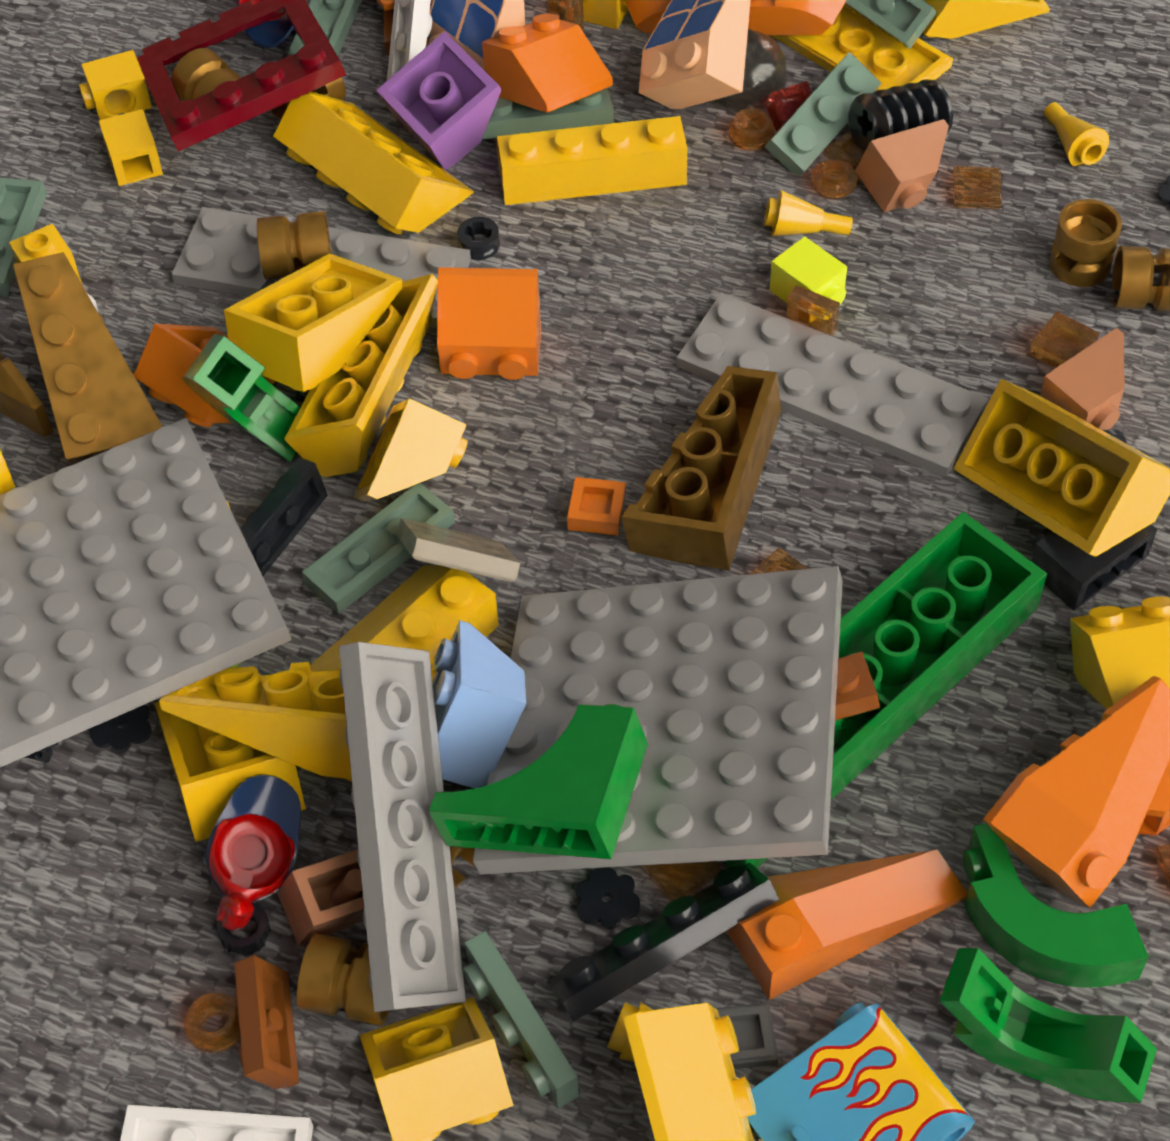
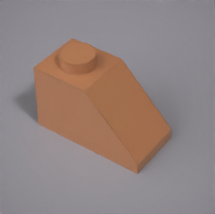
(903, 165)
(1091, 382)
(323, 897)

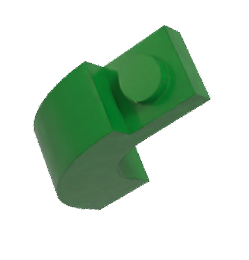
(234, 388)
(1042, 941)
(1069, 1050)

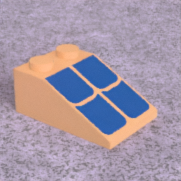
(474, 21)
(696, 53)

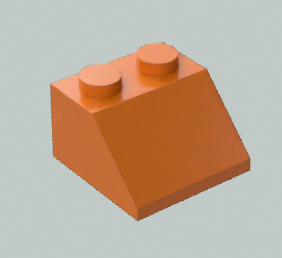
(544, 63)
(488, 322)
(166, 360)

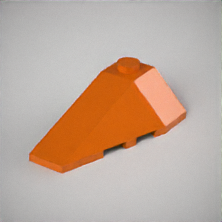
(1087, 803)
(839, 914)

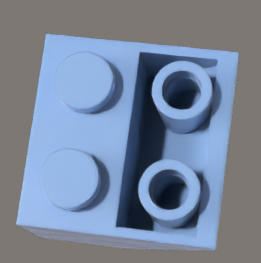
(476, 704)

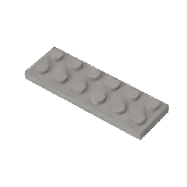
(226, 257)
(838, 383)
(400, 849)

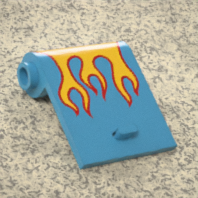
(858, 1087)

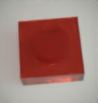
(785, 102)

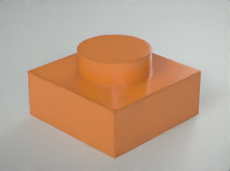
(596, 506)

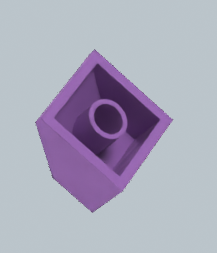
(442, 100)

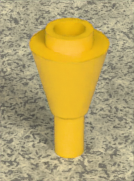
(1081, 140)
(795, 216)

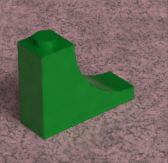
(562, 801)

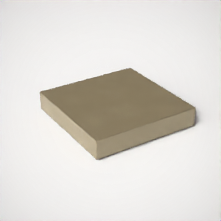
(458, 550)

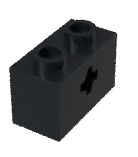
(1080, 576)

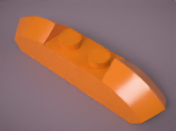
(765, 16)

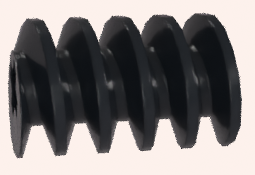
(898, 110)

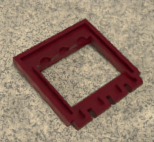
(251, 95)

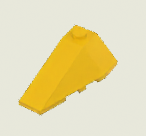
(284, 714)

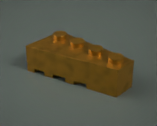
(84, 372)
(706, 486)

